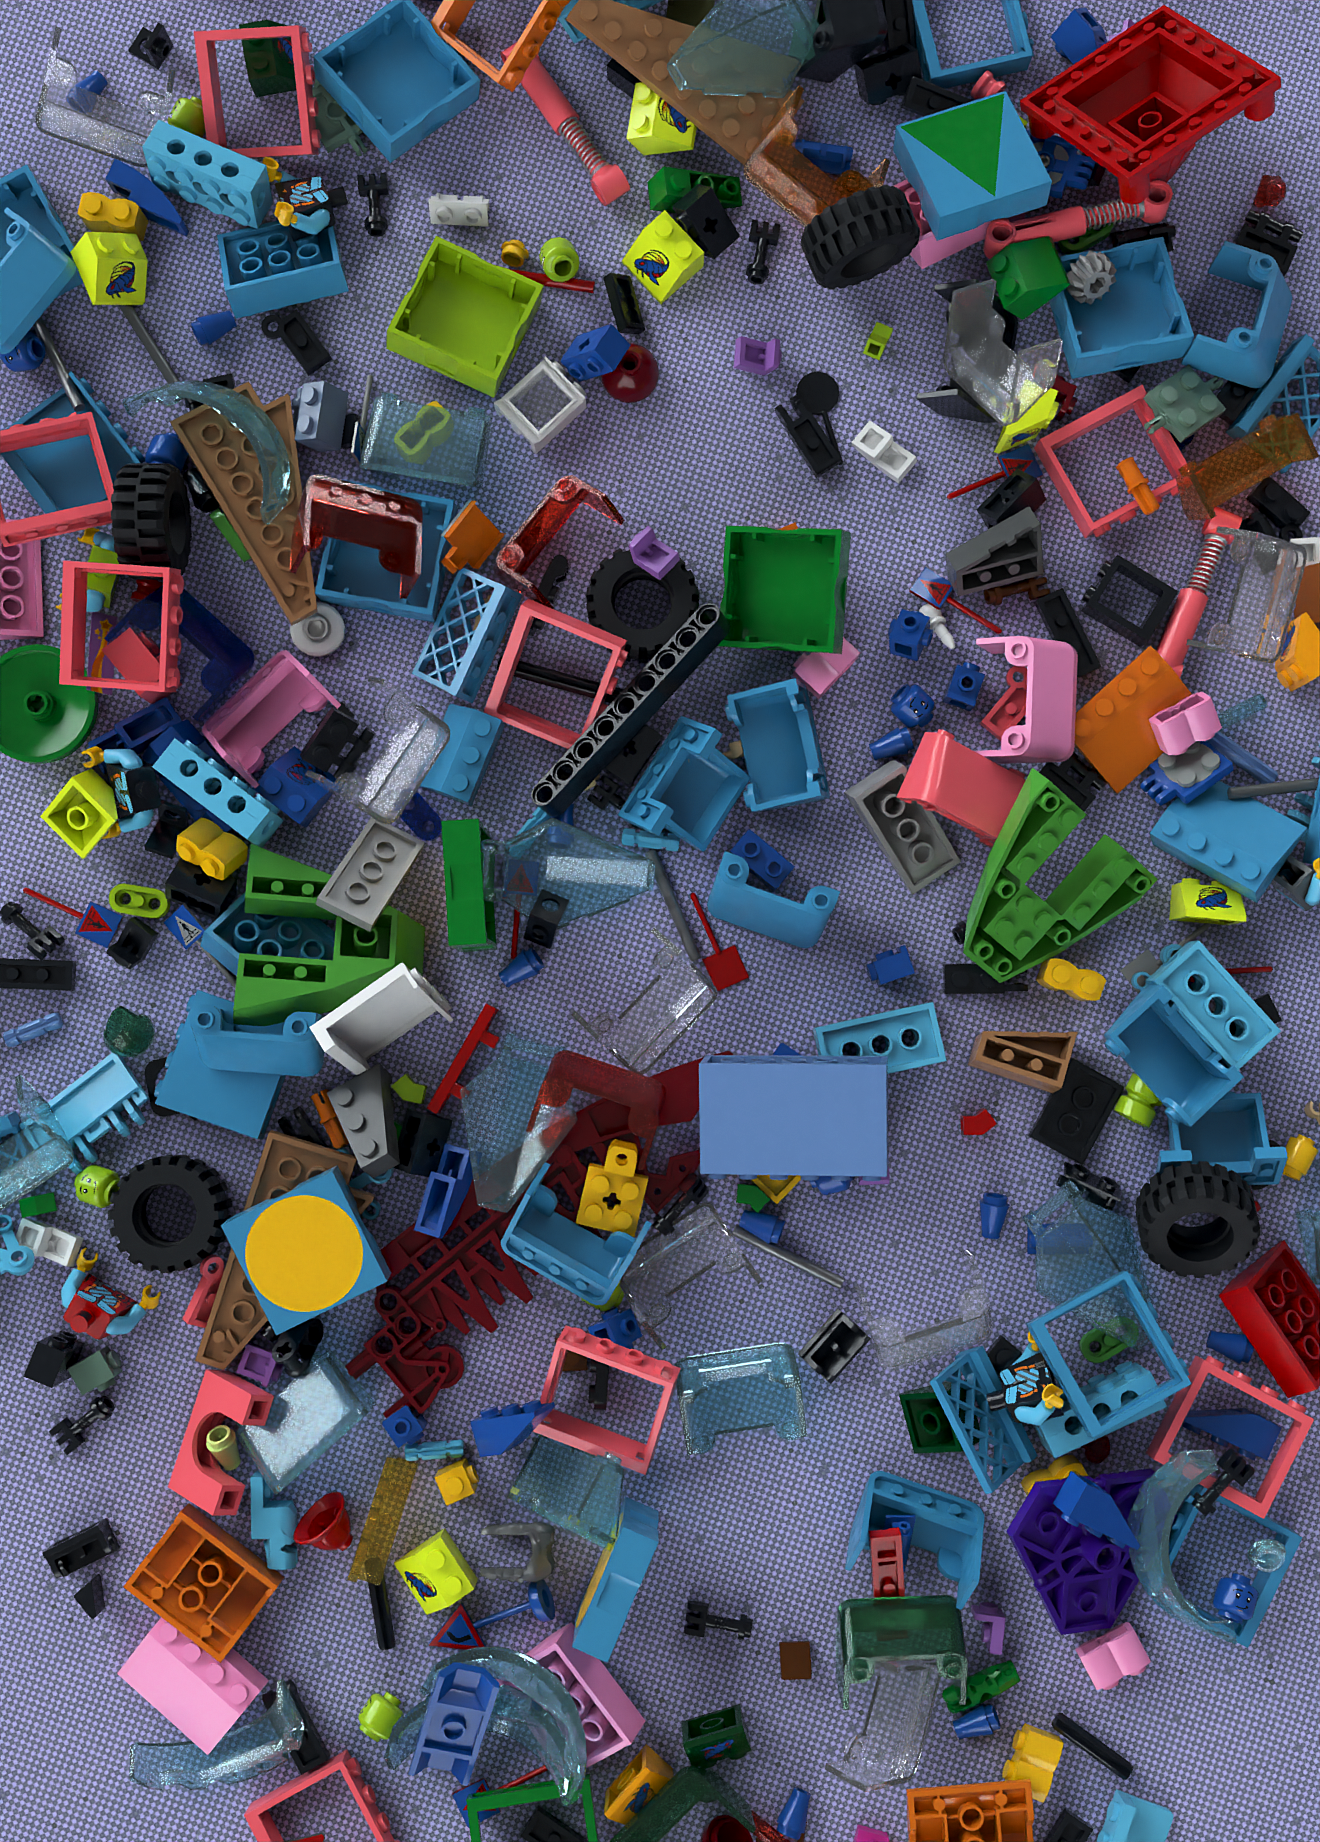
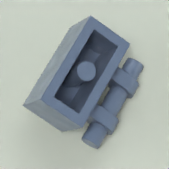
(319, 416)

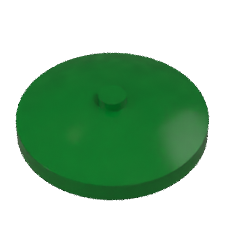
(37, 714)

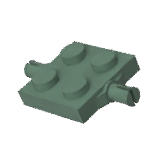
(334, 123)
(1184, 404)

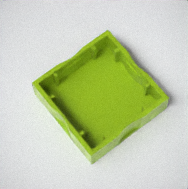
(464, 317)

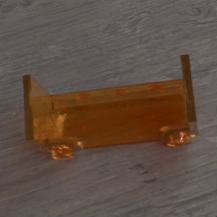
(792, 178)
(1243, 464)

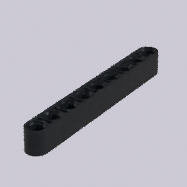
(634, 697)

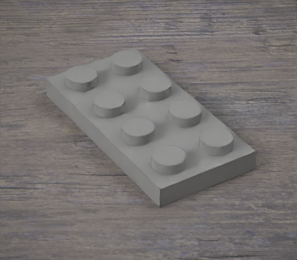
(370, 874)

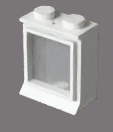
(542, 404)

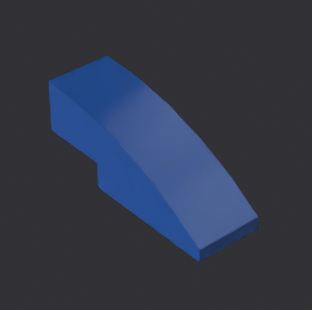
(151, 200)
(138, 729)
(445, 1191)

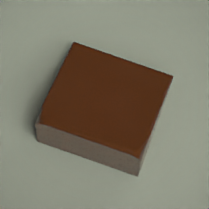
(795, 1660)

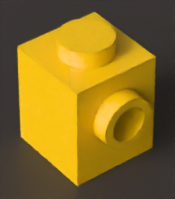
(457, 1481)

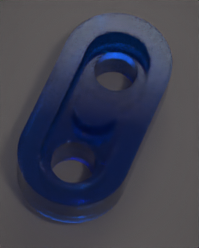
(419, 816)

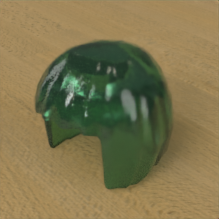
(128, 1033)

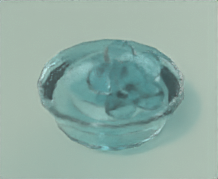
(1267, 1555)

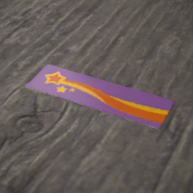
(98, 662)

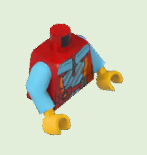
(97, 1306)

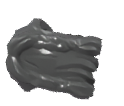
(541, 1561)

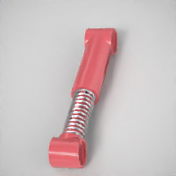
(606, 179)
(1074, 220)
(1192, 600)

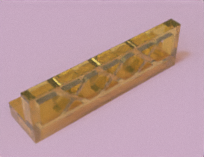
(383, 1520)

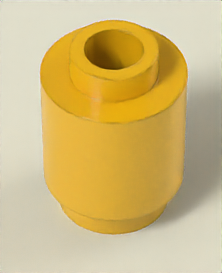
(1300, 1156)

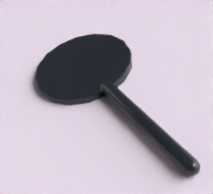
(820, 395)

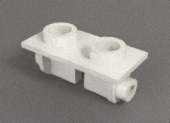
(451, 211)

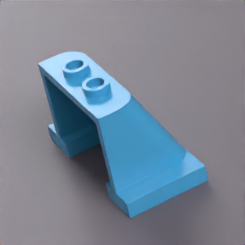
(685, 795)
(1231, 1136)

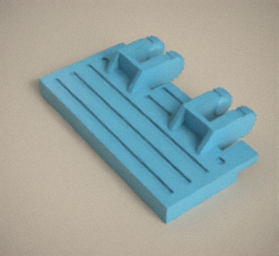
(92, 1098)

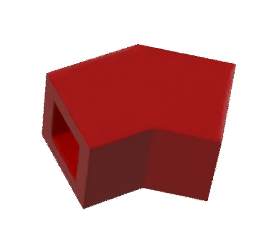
(977, 1124)

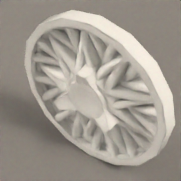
(320, 632)

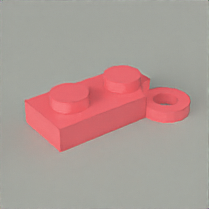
(1010, 707)
(205, 1293)

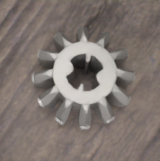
(1091, 277)

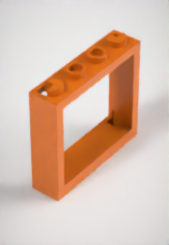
(524, 51)

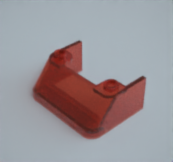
(363, 518)
(542, 526)
(573, 1070)

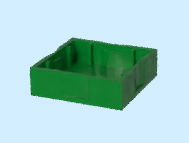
(785, 588)
(468, 915)

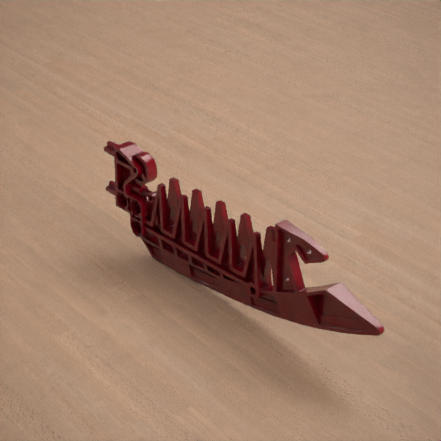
(432, 1301)

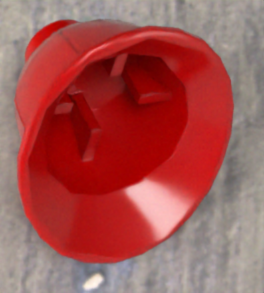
(325, 1524)

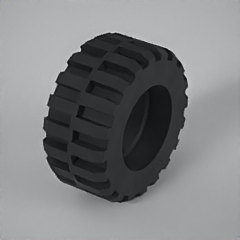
(860, 237)
(151, 517)
(614, 575)
(131, 1219)
(1197, 1248)

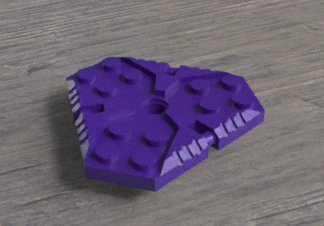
(1075, 1572)

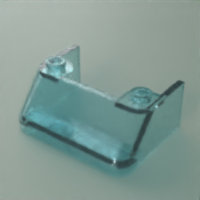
(35, 1151)

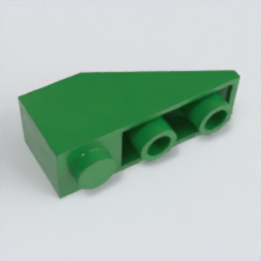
(673, 183)

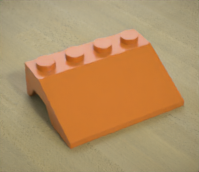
(1115, 722)
(203, 1582)
(971, 1812)

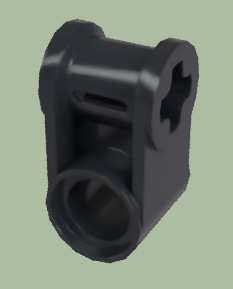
(298, 1344)

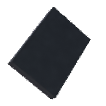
(1076, 1112)

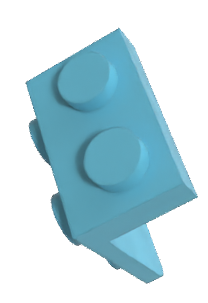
(1135, 1820)

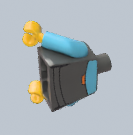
(1299, 883)

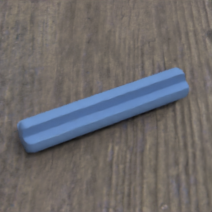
(1243, 758)

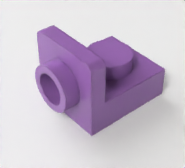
(992, 1631)

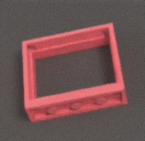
(303, 76)
(1161, 439)
(62, 521)
(74, 625)
(531, 723)
(592, 1437)
(1280, 1466)
(264, 1826)

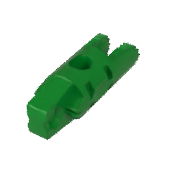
(983, 1686)

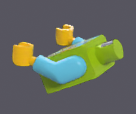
(99, 586)

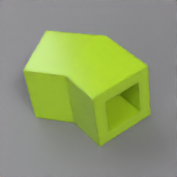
(878, 340)
(409, 1090)

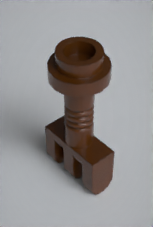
(996, 594)

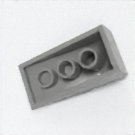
(902, 830)

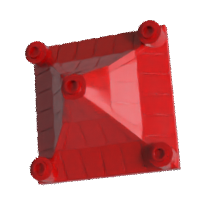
(1150, 99)

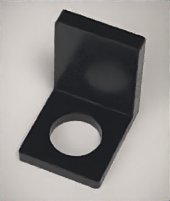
(157, 45)
(164, 835)
(542, 923)

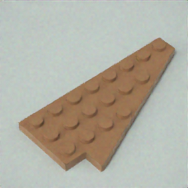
(644, 47)
(236, 481)
(236, 1310)

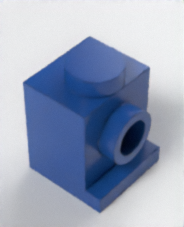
(957, 694)
(890, 966)

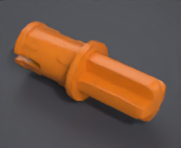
(1138, 486)
(330, 1120)

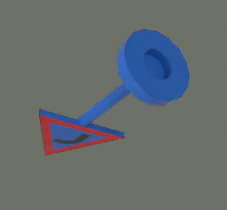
(462, 1632)

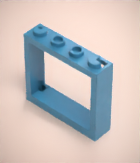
(1019, 61)
(1160, 1340)
(1265, 1582)

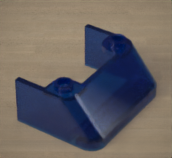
(227, 654)

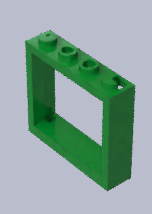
(527, 1794)

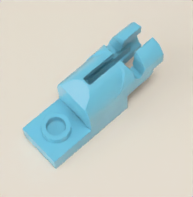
(274, 1522)

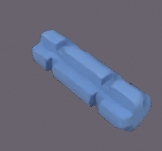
(32, 1029)

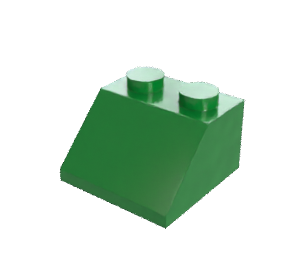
(1027, 275)

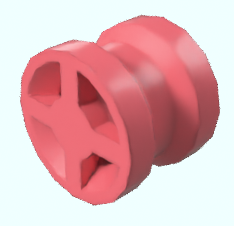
(987, 86)

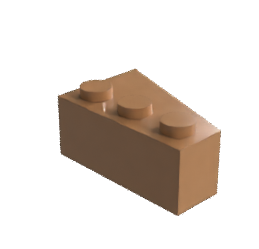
(1025, 1057)

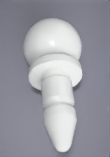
(937, 624)

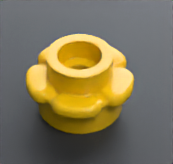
(514, 253)

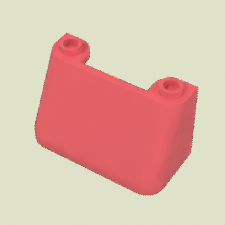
(961, 785)

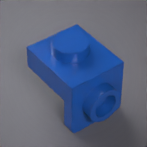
(404, 1426)

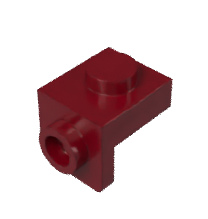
(1064, 396)

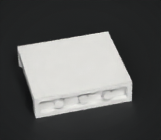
(378, 1017)

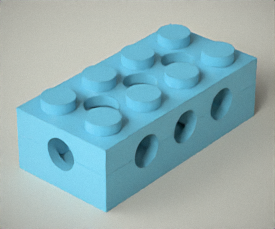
(208, 174)
(211, 787)
(1232, 1003)
(890, 1025)
(1103, 1397)

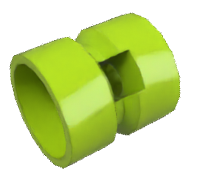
(1138, 1103)

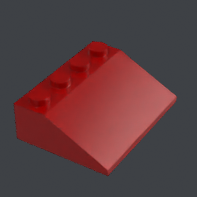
(1280, 1317)

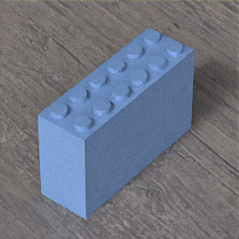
(794, 1116)

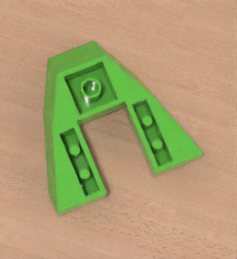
(1008, 922)
(278, 985)

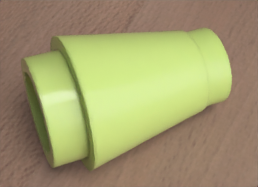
(223, 1445)

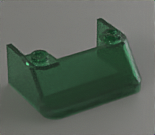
(899, 1631)
(677, 1799)

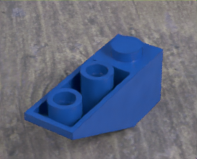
(1078, 35)
(1237, 1426)
(506, 1428)
(1092, 1506)

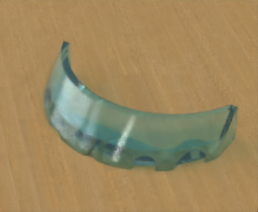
(247, 418)
(1151, 1525)
(541, 1686)
(513, 1716)
(236, 1757)

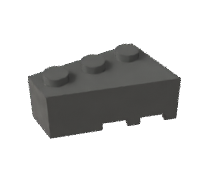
(998, 555)
(367, 1118)

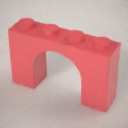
(196, 1469)

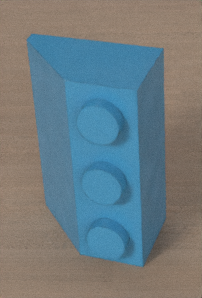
(466, 756)

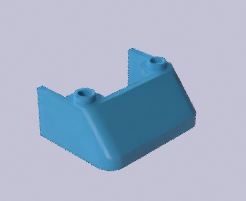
(29, 279)
(1247, 353)
(565, 1249)
(942, 1526)

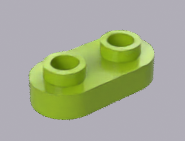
(140, 901)

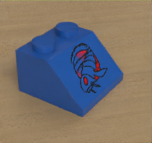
(291, 790)

